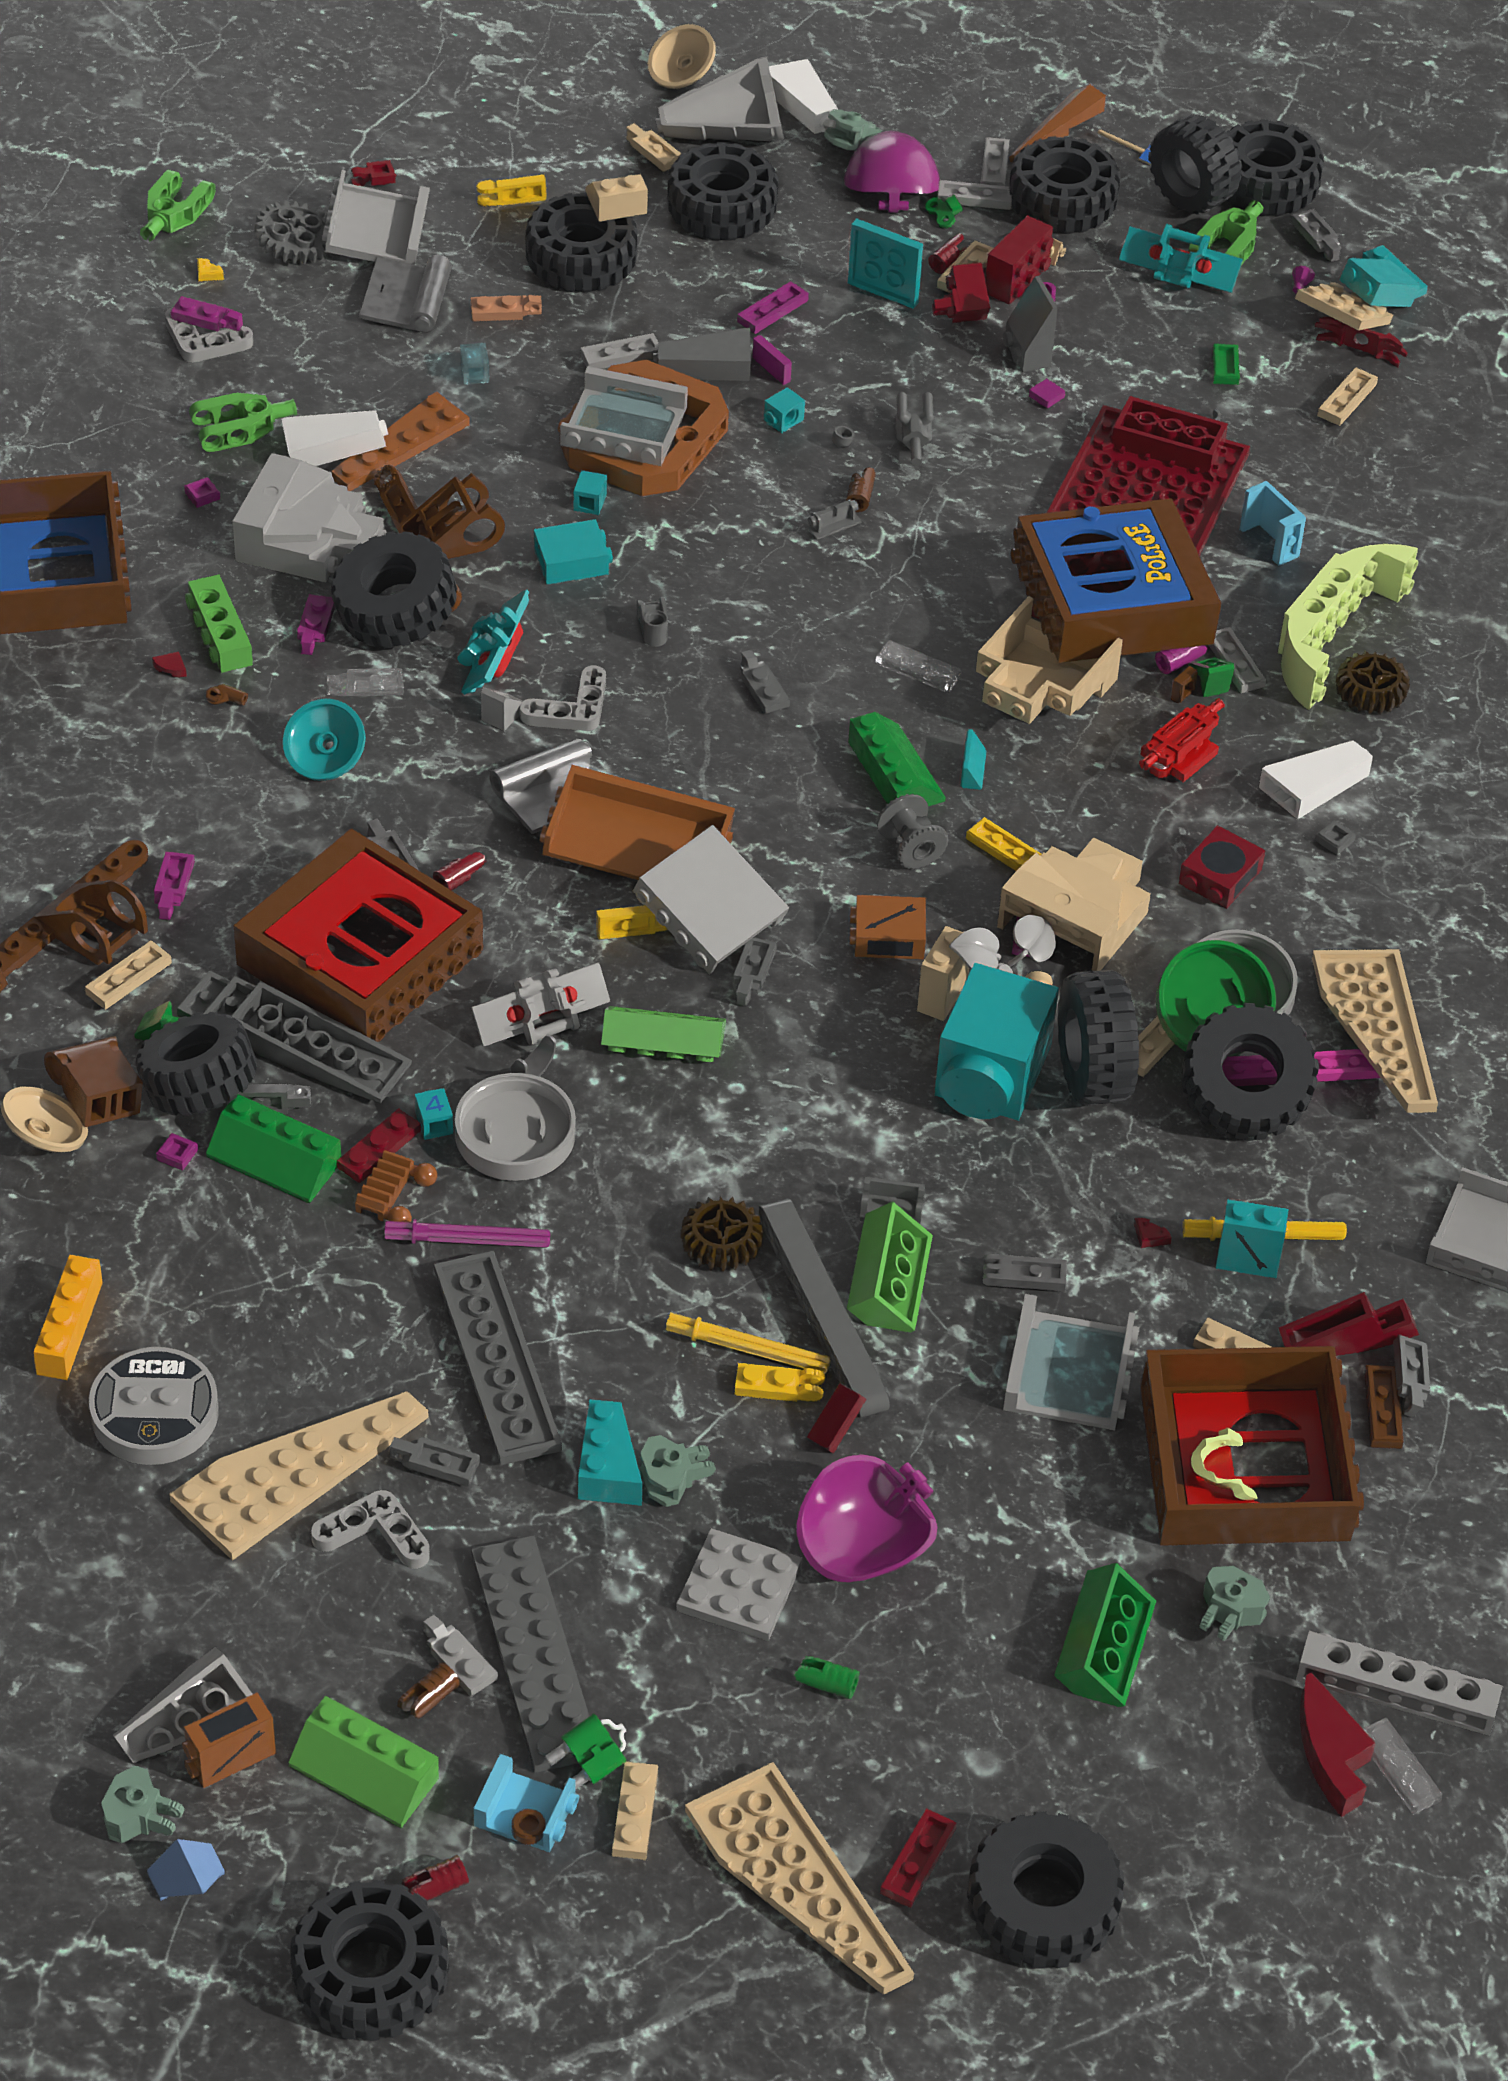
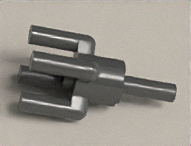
(914, 429)

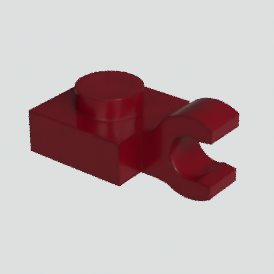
(376, 172)

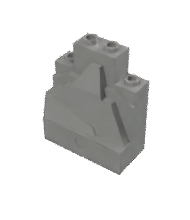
(300, 520)

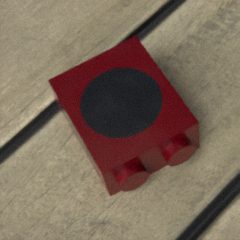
(1221, 866)

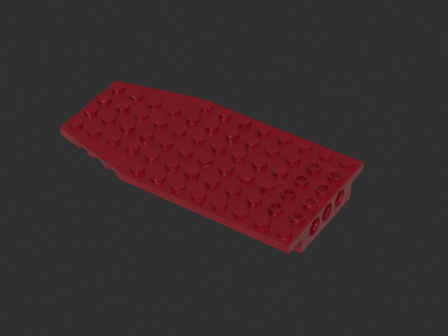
(1144, 457)

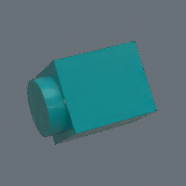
(995, 1043)

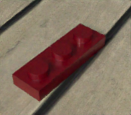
(388, 1136)
(918, 1858)

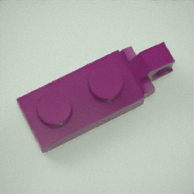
(206, 315)
(315, 622)
(172, 882)

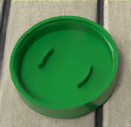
(1206, 981)

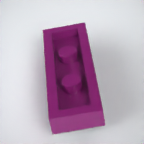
(772, 307)

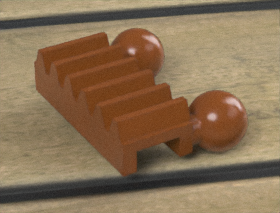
(387, 1183)

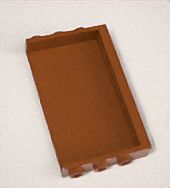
(625, 823)

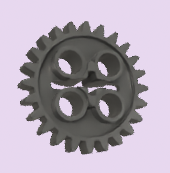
(292, 232)

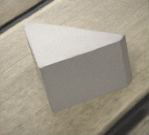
(499, 708)

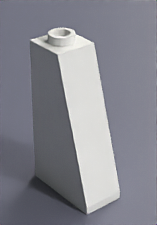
(803, 94)
(333, 436)
(1315, 777)

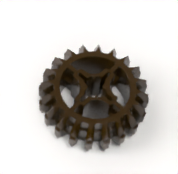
(1372, 682)
(703, 1236)

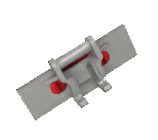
(539, 996)

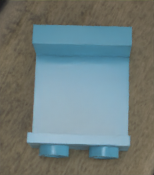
(1277, 516)
(510, 1793)

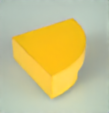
(209, 271)

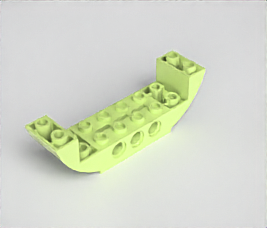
(1326, 606)

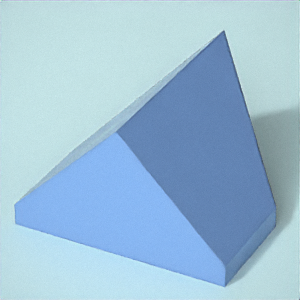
(185, 1869)

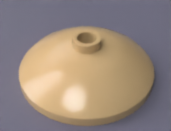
(681, 56)
(43, 1119)

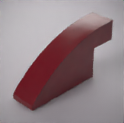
(1351, 1326)
(1333, 1746)

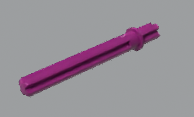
(466, 1234)

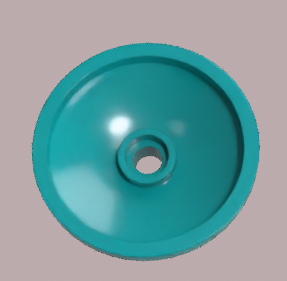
(313, 728)

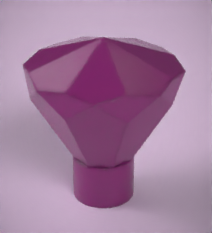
(1302, 277)

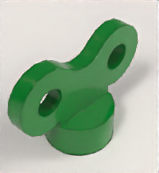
(944, 210)

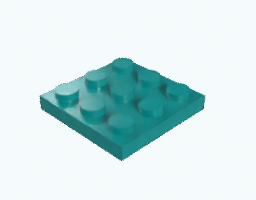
(885, 263)

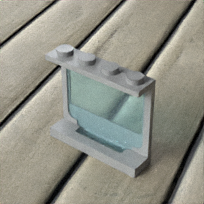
(625, 416)
(1070, 1368)

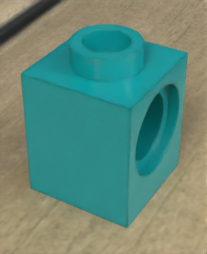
(784, 410)

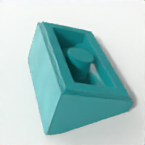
(973, 762)

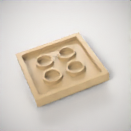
(1344, 306)

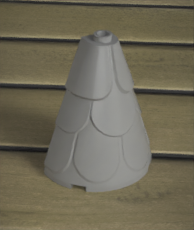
(727, 108)

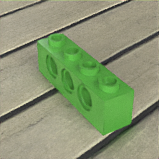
(219, 623)

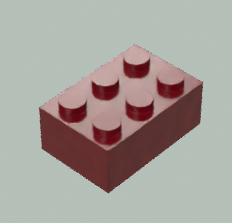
(1018, 259)

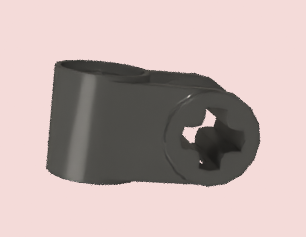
(653, 621)

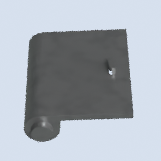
(409, 293)
(532, 783)

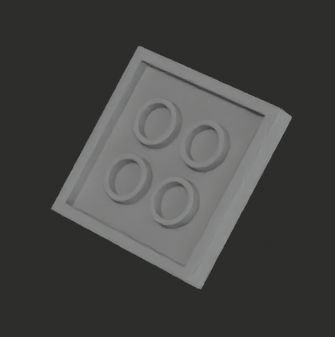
(739, 1584)

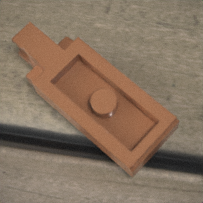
(504, 307)

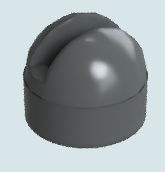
(842, 436)

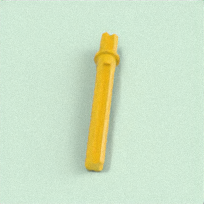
(1294, 1229)
(746, 1342)

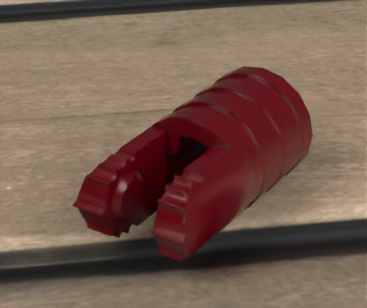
(946, 254)
(459, 870)
(437, 1878)

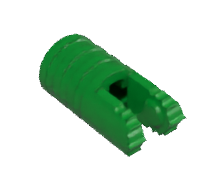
(827, 1676)

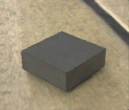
(1335, 837)

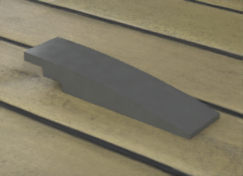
(300, 1036)

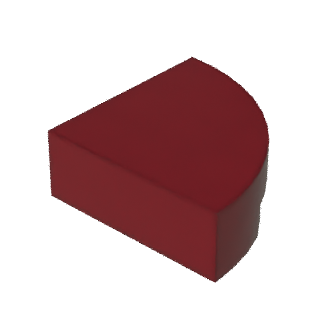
(170, 663)
(1150, 1233)

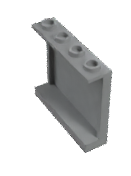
(374, 223)
(709, 898)
(1474, 1231)

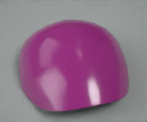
(892, 165)
(865, 1519)

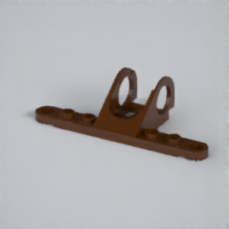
(435, 514)
(79, 910)

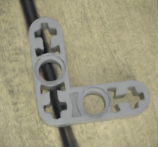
(192, 346)
(575, 711)
(381, 1519)

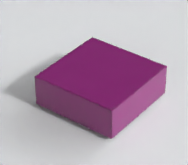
(1046, 393)
(202, 492)
(177, 1151)

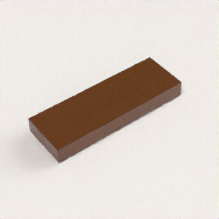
(1383, 1407)

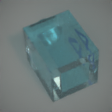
(474, 363)

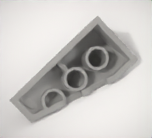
(194, 1694)

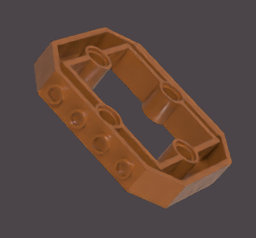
(690, 443)

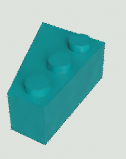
(608, 1459)

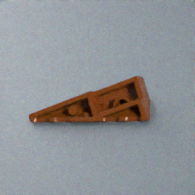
(1073, 110)

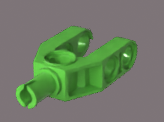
(169, 215)
(1236, 226)
(254, 415)

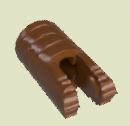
(861, 488)
(429, 1691)

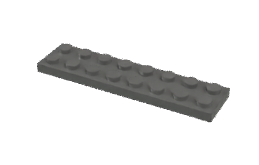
(497, 1358)
(531, 1645)

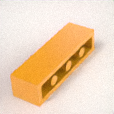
(68, 1317)

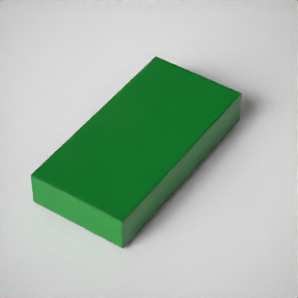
(1225, 364)

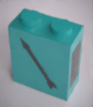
(1252, 1238)

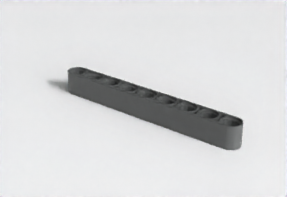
(822, 1305)

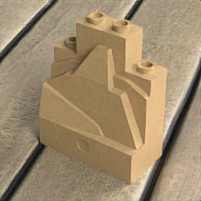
(1028, 676)
(1083, 898)

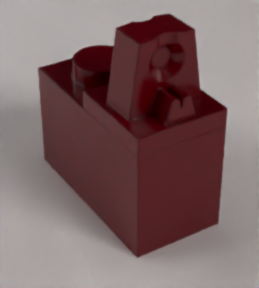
(968, 294)

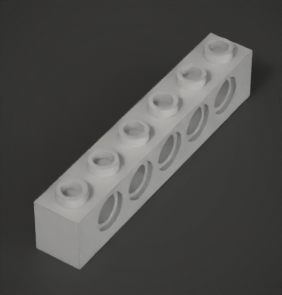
(1405, 1695)

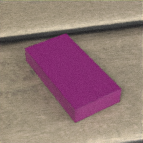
(772, 359)

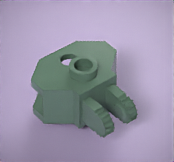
(849, 129)
(671, 1468)
(1231, 1601)
(134, 1806)

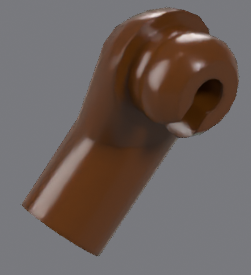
(225, 693)

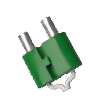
(592, 1749)

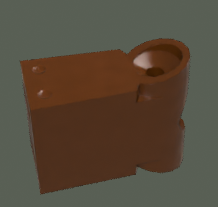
(96, 1080)

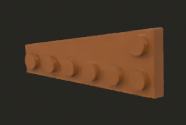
(413, 433)

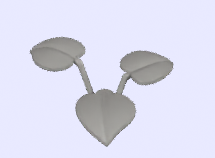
(1029, 933)

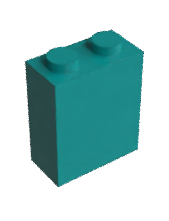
(1380, 282)
(572, 551)

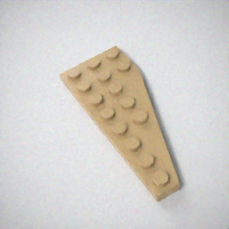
(1376, 1009)
(267, 1484)
(779, 1853)

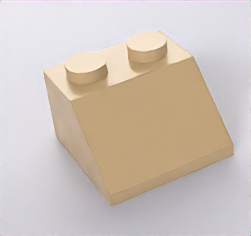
(618, 197)

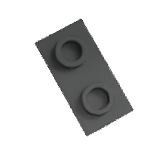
(829, 522)

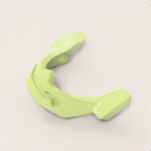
(1225, 1437)

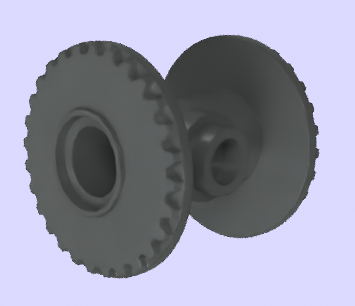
(908, 819)

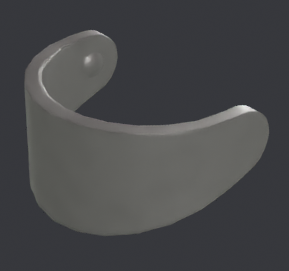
(538, 1060)

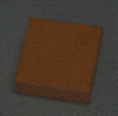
(1184, 684)

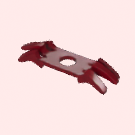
(1377, 342)

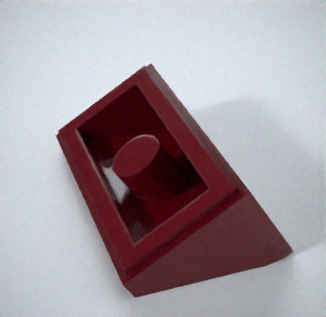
(836, 1418)

